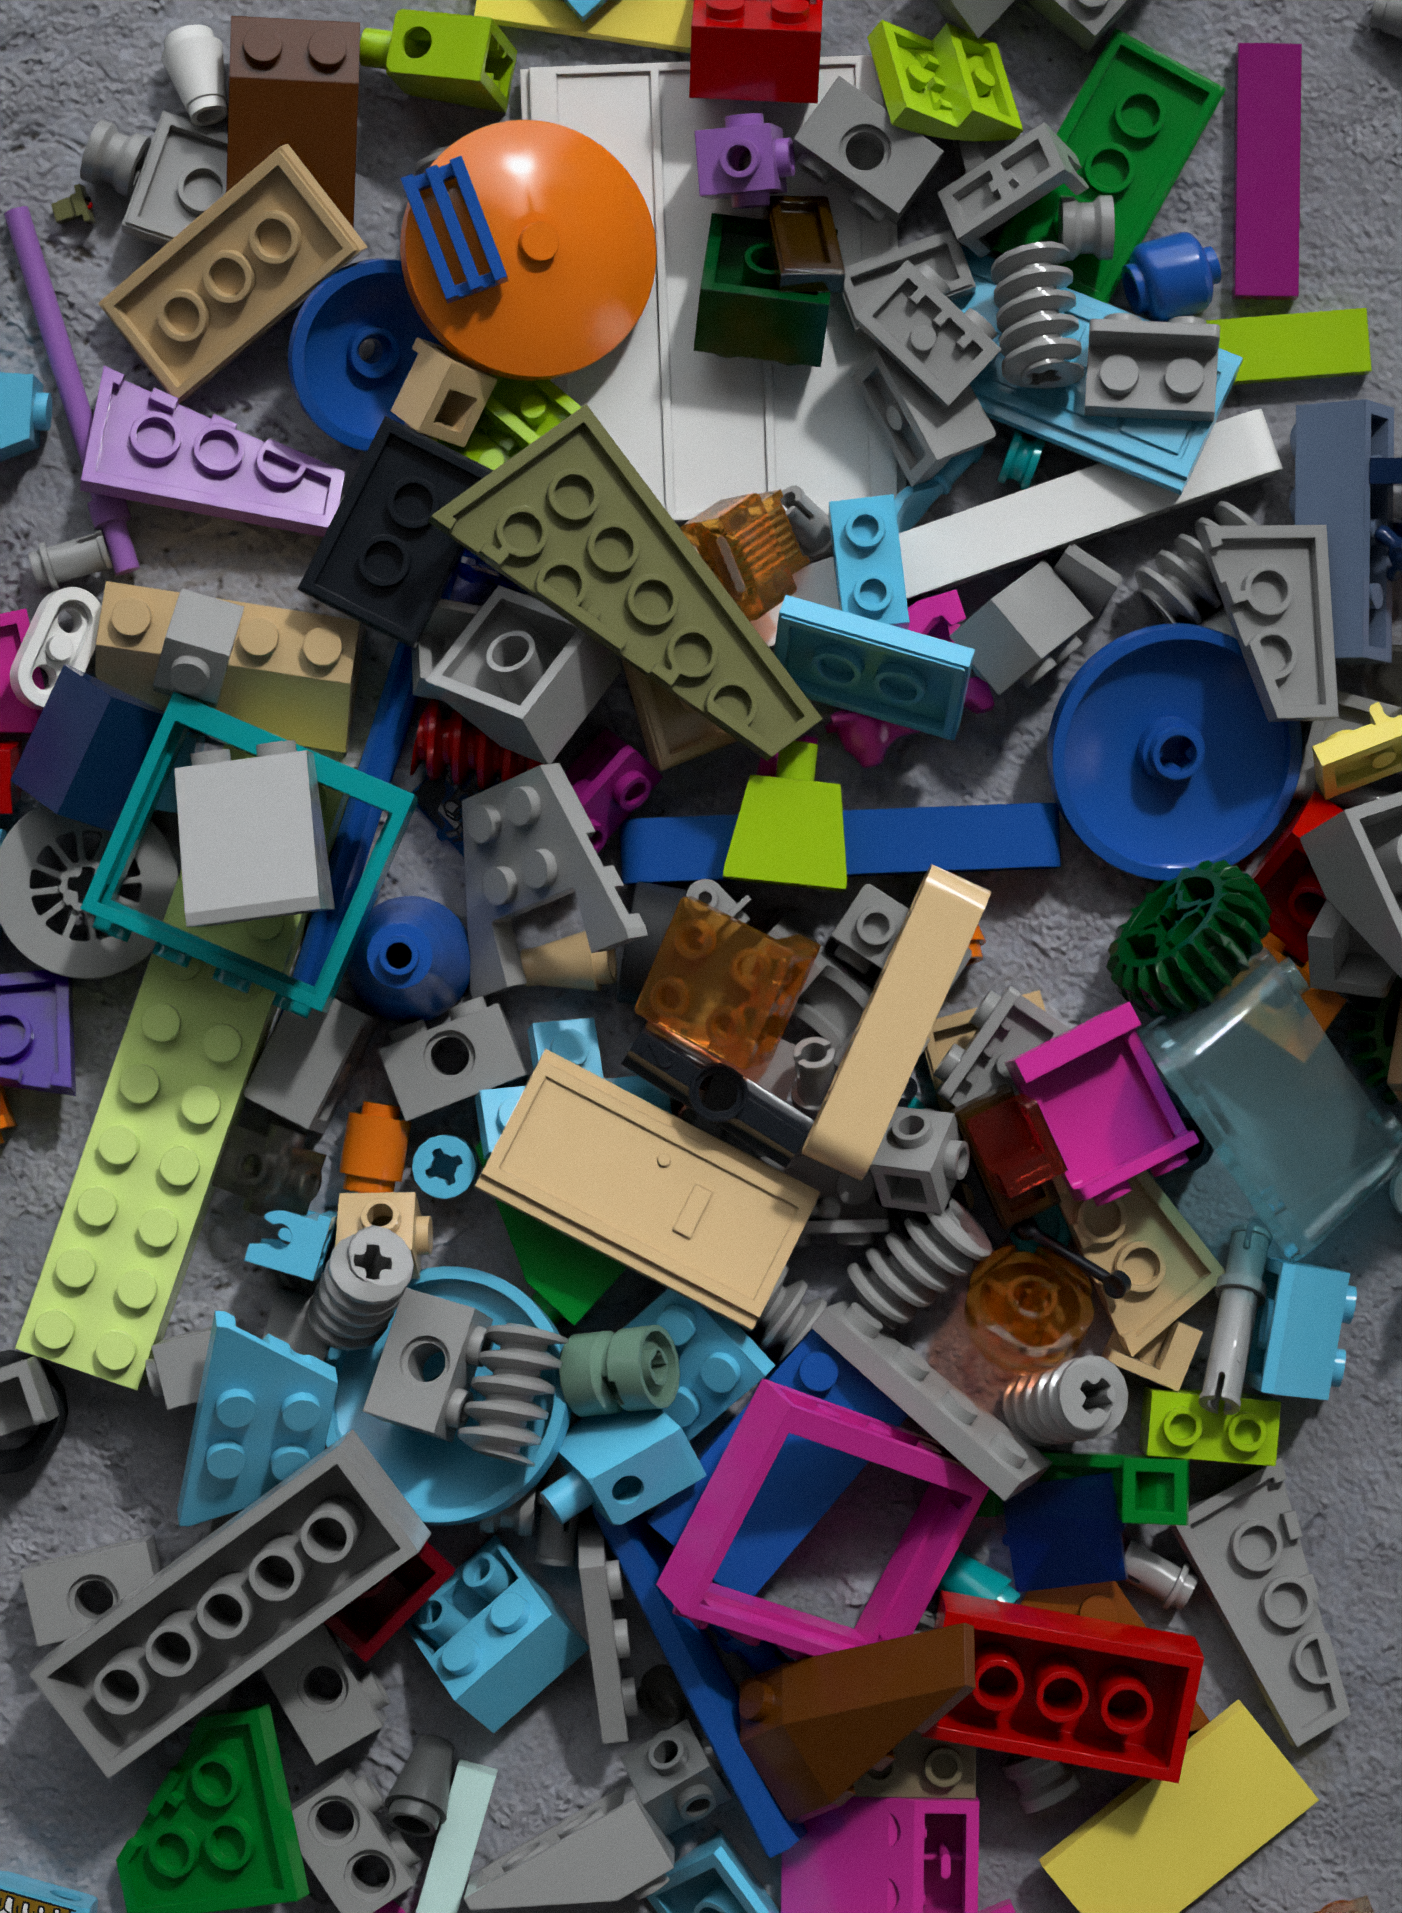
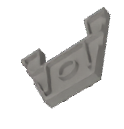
(525, 850)

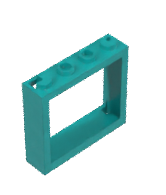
(180, 945)

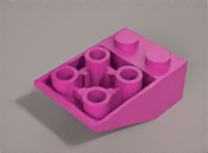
(886, 1858)

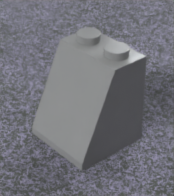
(251, 836)

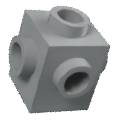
(919, 1160)

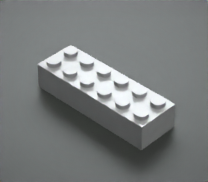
(230, 1604)

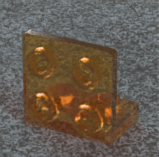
(725, 983)

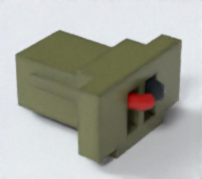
(74, 207)

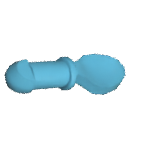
(915, 500)

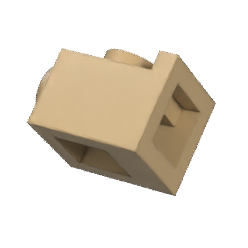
(442, 394)

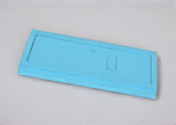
(1148, 449)

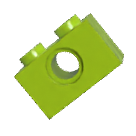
(1180, 1428)

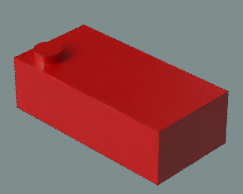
(1073, 1688)

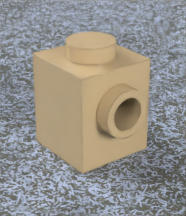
(388, 1210)

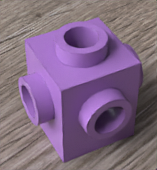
(722, 158)

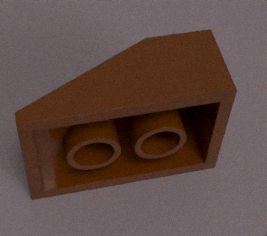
(299, 89)

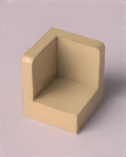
(1163, 1358)

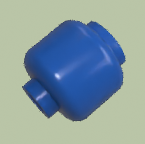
(1170, 277)

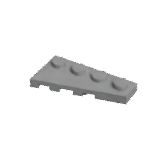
(939, 1407)
(1258, 1580)

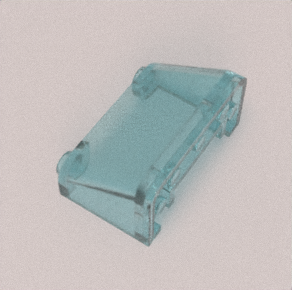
(1278, 1103)

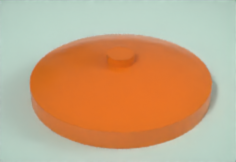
(569, 242)

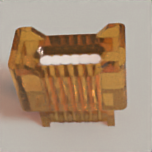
(749, 549)

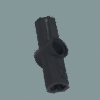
(754, 1118)

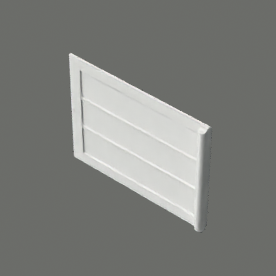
(695, 419)

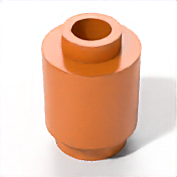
(374, 1148)

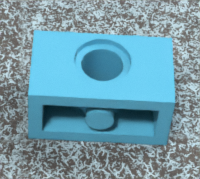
(868, 559)

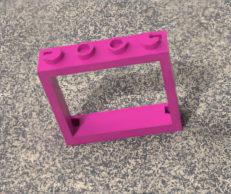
(911, 1572)

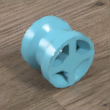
(454, 1161)

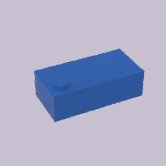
(800, 1481)

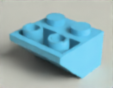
(495, 1635)

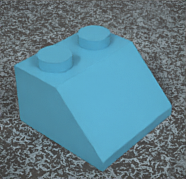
(1299, 1330)

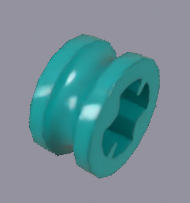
(1021, 459)

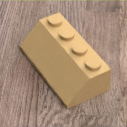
(284, 675)

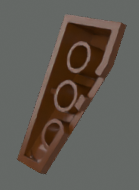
(840, 1713)

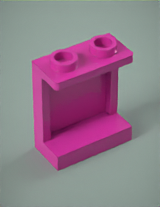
(1103, 1105)

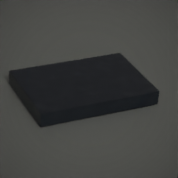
(380, 551)

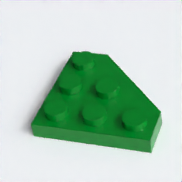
(218, 1825)

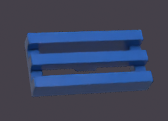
(434, 178)

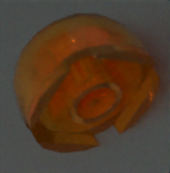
(1027, 1310)

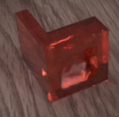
(1016, 1145)

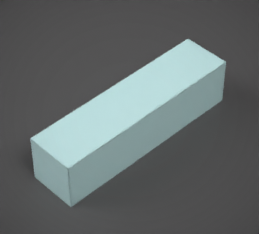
(457, 1838)

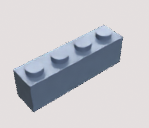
(1333, 489)

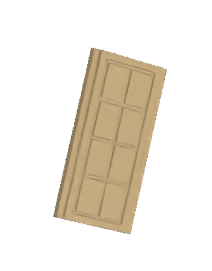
(647, 1190)

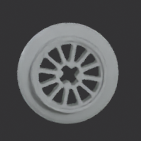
(29, 931)

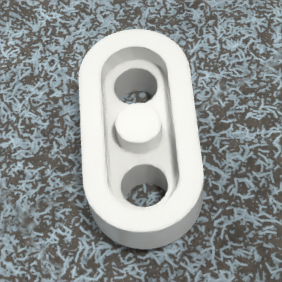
(51, 647)

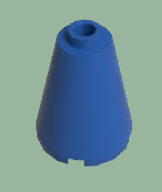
(438, 963)

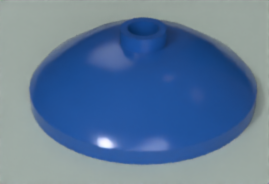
(328, 377)

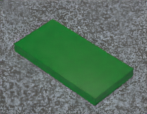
(1132, 140)

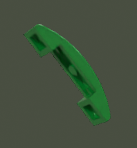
(1145, 1486)

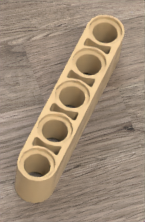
(896, 1022)

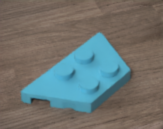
(254, 1420)

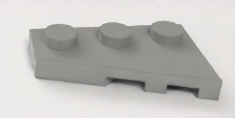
(1281, 613)
(607, 1636)

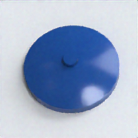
(1170, 753)

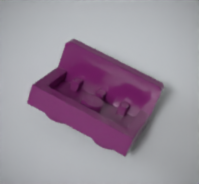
(610, 783)

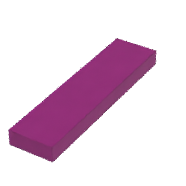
(1267, 171)

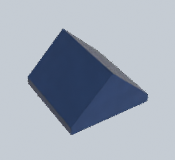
(87, 749)

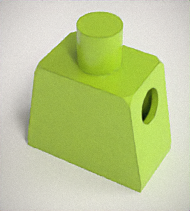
(444, 57)
(790, 827)

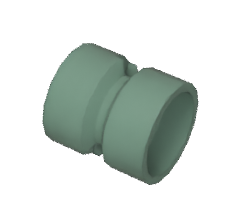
(619, 1371)

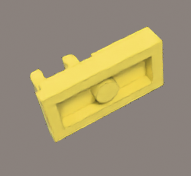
(1359, 755)

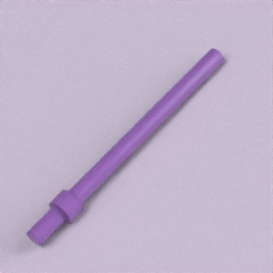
(105, 511)

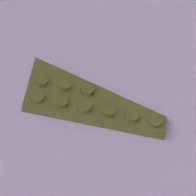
(607, 556)

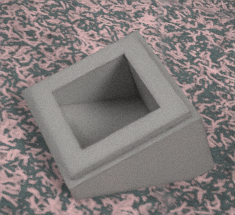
(1087, 579)

